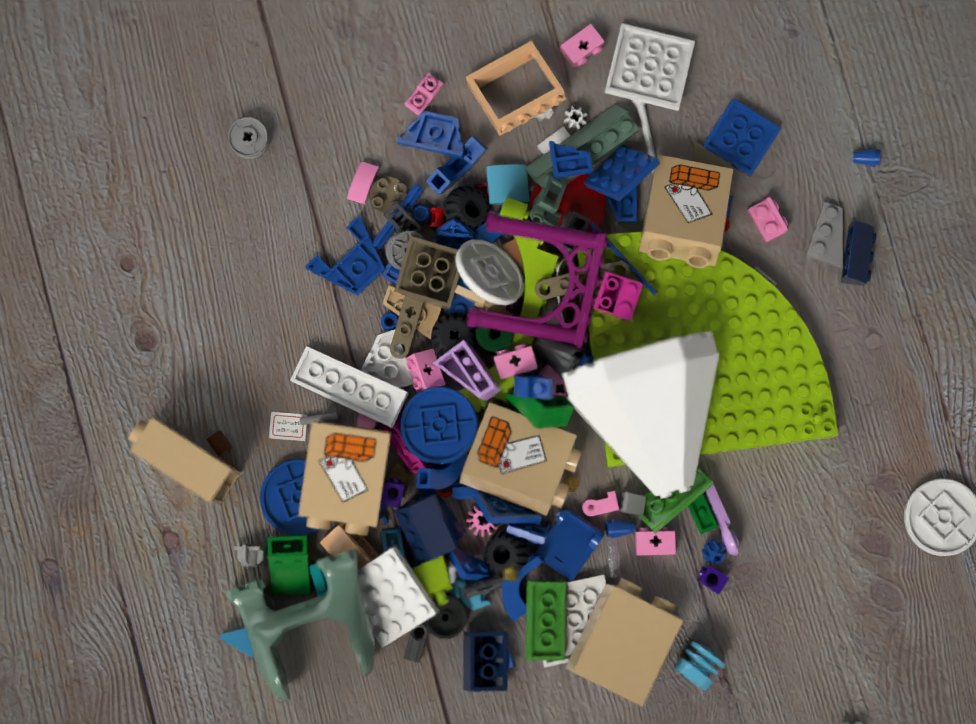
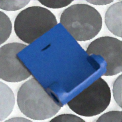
(571, 542)

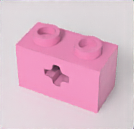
(588, 37)
(526, 363)
(424, 371)
(666, 544)

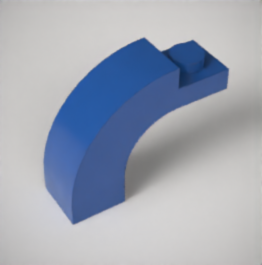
(451, 172)
(533, 385)
(441, 475)
(511, 590)

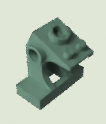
(543, 207)

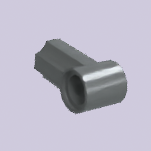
(415, 645)

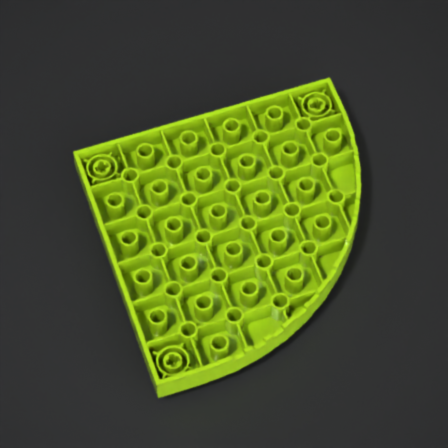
(768, 368)

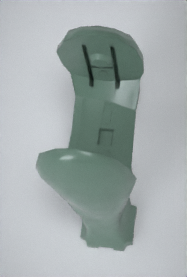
(341, 603)

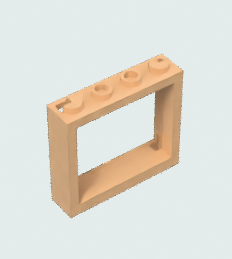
(503, 66)

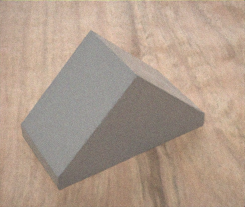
(632, 503)

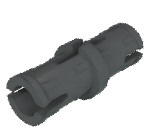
(482, 587)

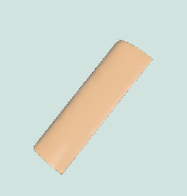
(340, 541)

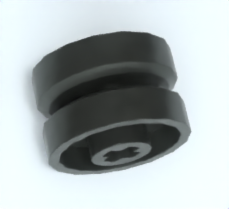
(454, 625)

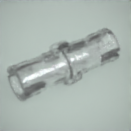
(613, 557)

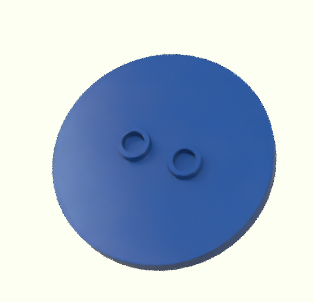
(439, 425)
(282, 496)

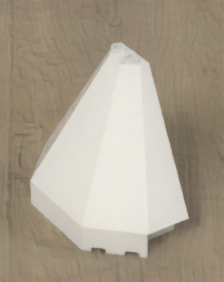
(651, 407)

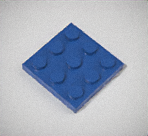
(741, 137)
(621, 172)

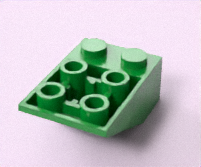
(543, 412)
(289, 565)

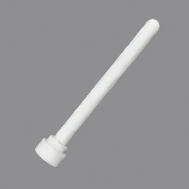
(645, 127)

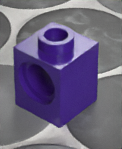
(388, 500)
(720, 582)

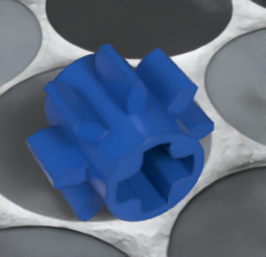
(714, 551)

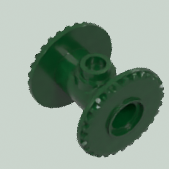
(493, 345)

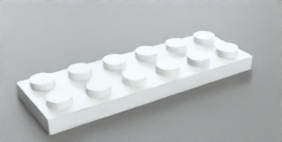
(349, 386)

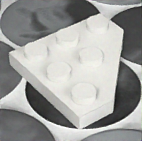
(386, 367)

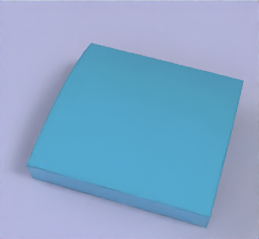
(507, 182)

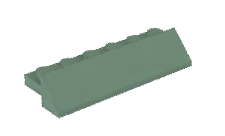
(598, 138)

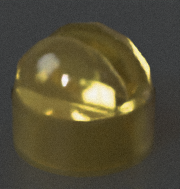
(575, 482)
(510, 574)

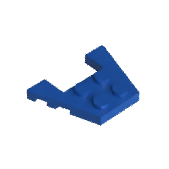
(357, 267)

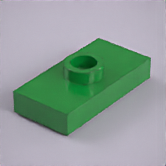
(702, 515)

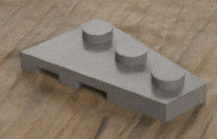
(827, 237)

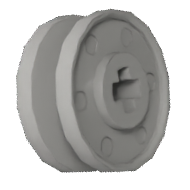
(239, 142)
(396, 247)

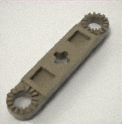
(559, 284)
(406, 326)

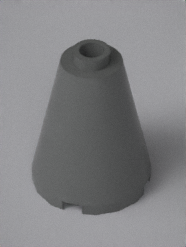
(558, 355)

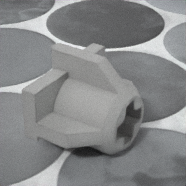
(249, 555)

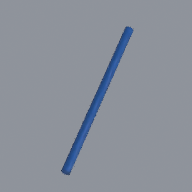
(631, 267)

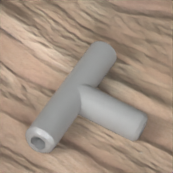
(324, 418)

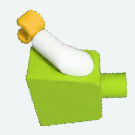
(437, 578)

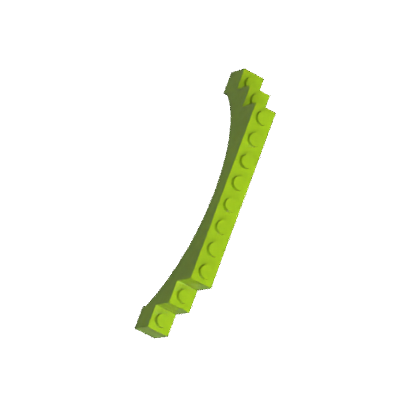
(536, 267)

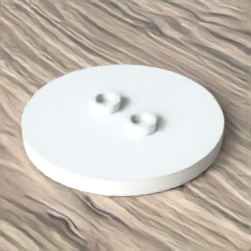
(490, 272)
(941, 517)

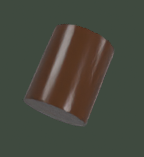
(219, 443)

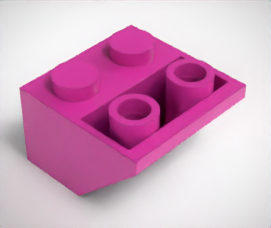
(618, 295)

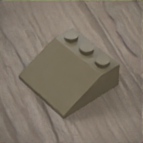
(428, 273)

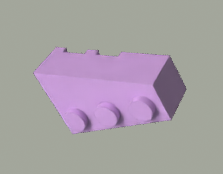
(469, 370)

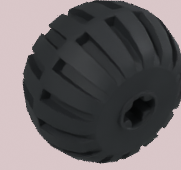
(467, 206)
(445, 326)
(503, 545)

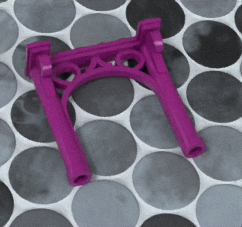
(567, 332)

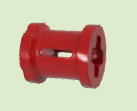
(437, 218)

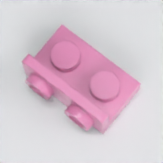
(768, 219)

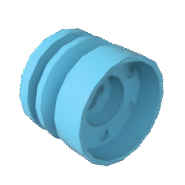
(699, 665)

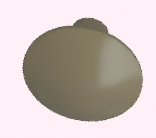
(386, 192)

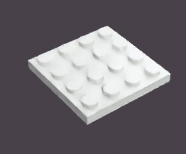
(649, 67)
(393, 597)
(580, 602)

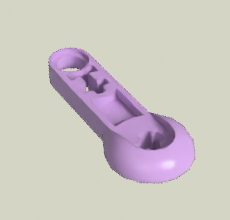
(728, 536)

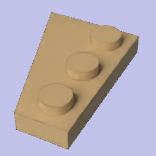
(479, 301)
(428, 315)

